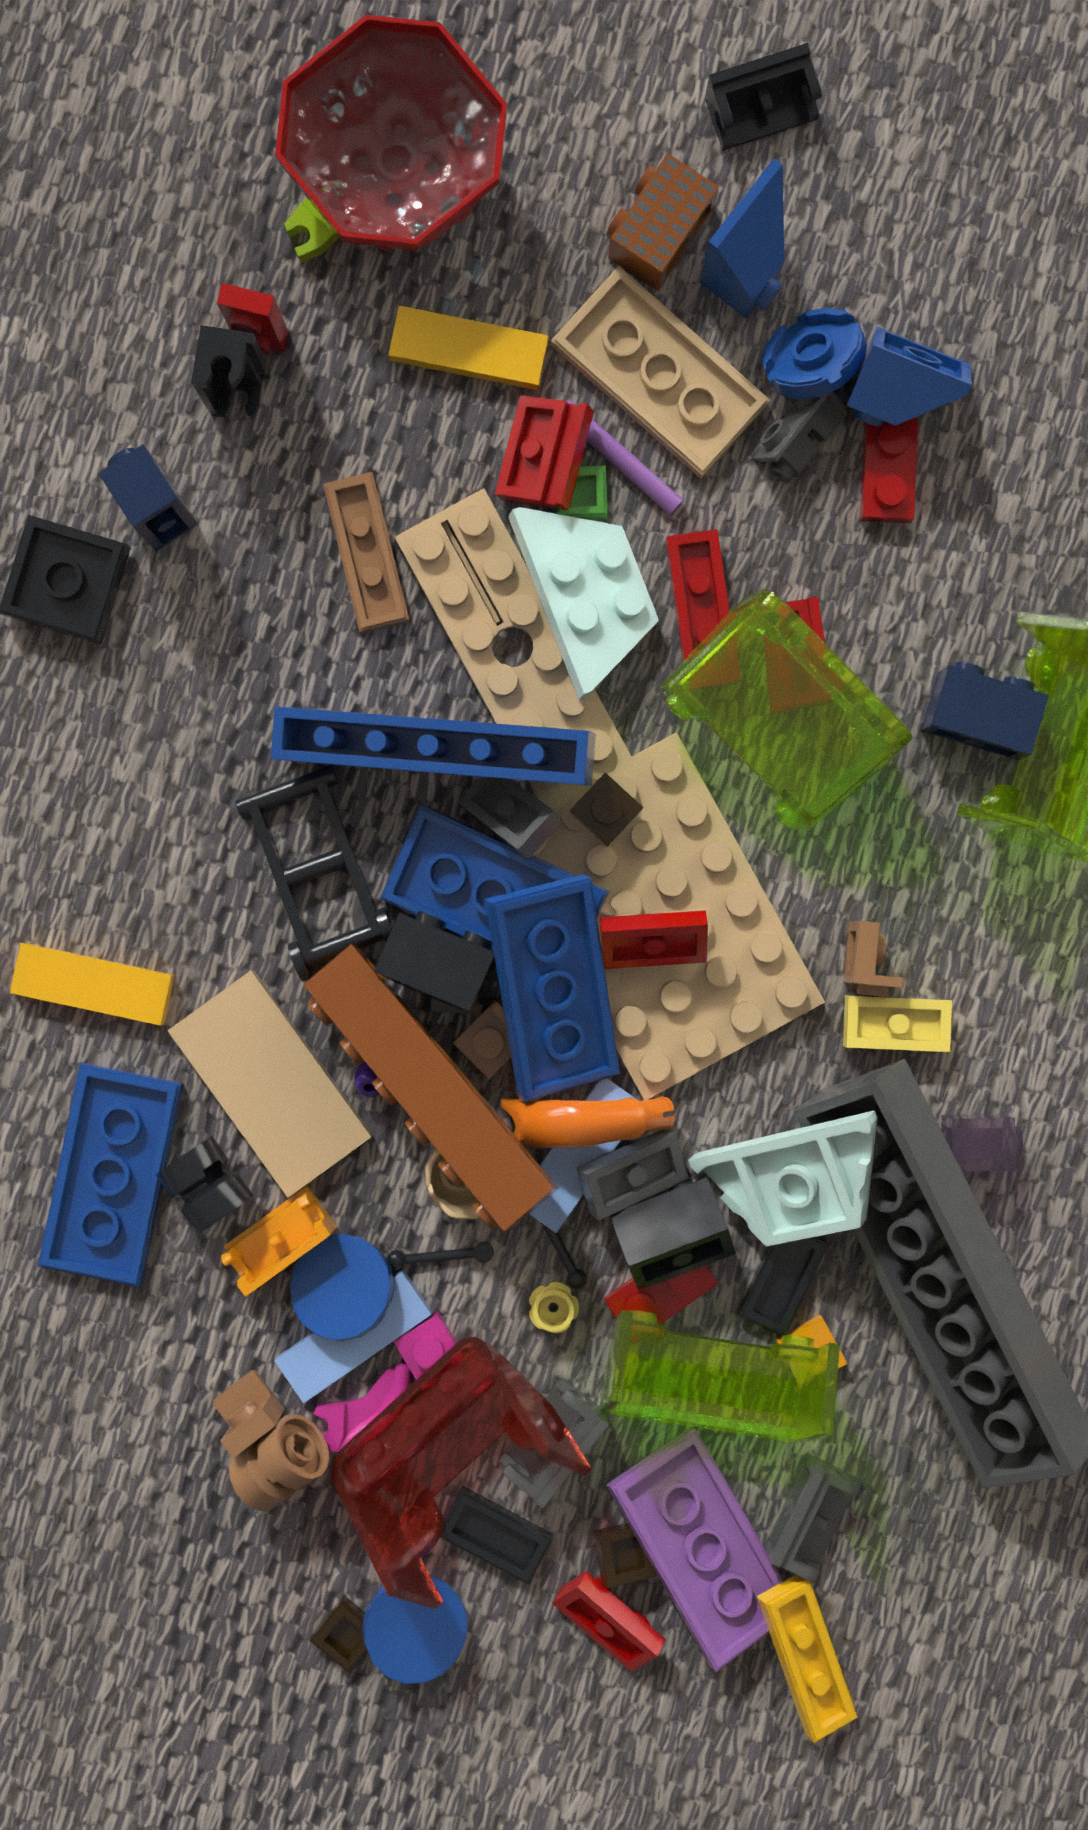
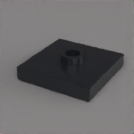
(64, 579)

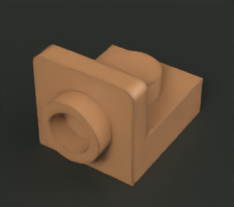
(865, 951)
(486, 1040)
(248, 1410)

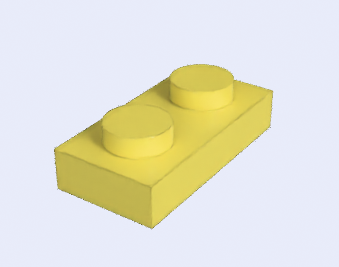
(897, 1023)

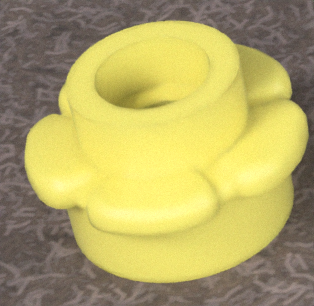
(553, 1321)

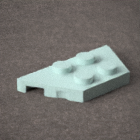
(586, 589)
(798, 1179)

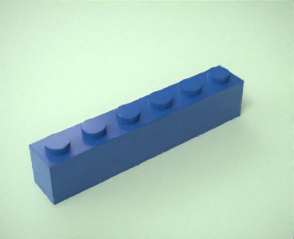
(433, 745)

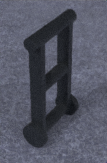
(301, 951)

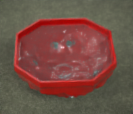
(391, 133)

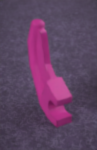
(350, 1417)

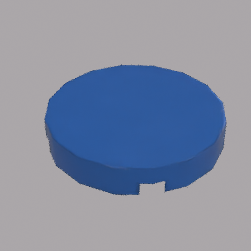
(814, 354)
(342, 1287)
(412, 1639)

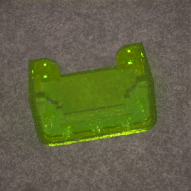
(786, 708)

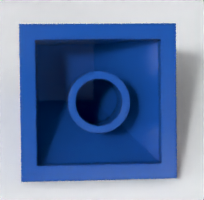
(749, 247)
(905, 380)

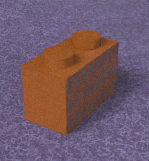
(661, 221)

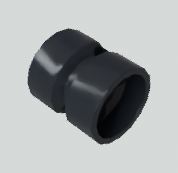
(204, 1185)

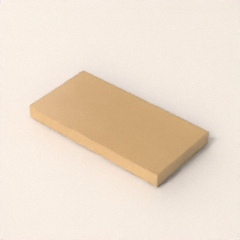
(660, 372)
(270, 1083)

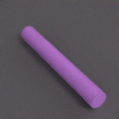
(633, 468)

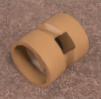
(279, 1463)

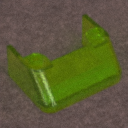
(1050, 787)
(720, 1383)

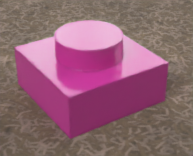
(425, 1344)

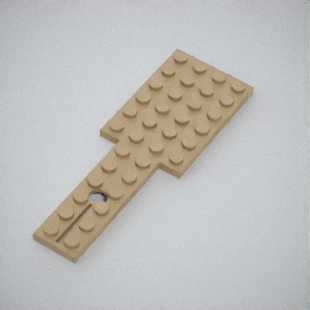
(664, 861)

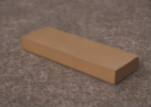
(366, 553)

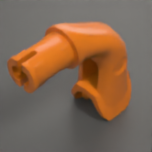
(585, 1123)

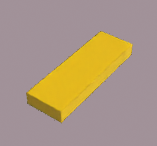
(468, 348)
(92, 984)
(807, 1657)

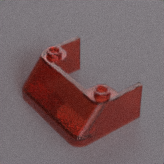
(427, 1440)

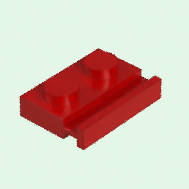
(544, 452)

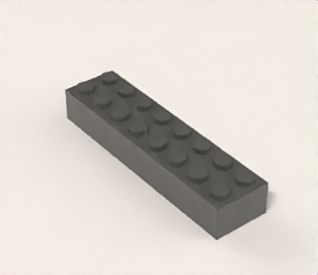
(956, 1289)

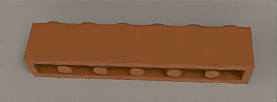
(430, 1088)

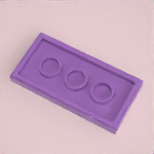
(699, 1545)

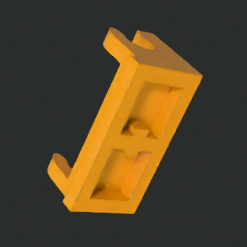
(278, 1240)

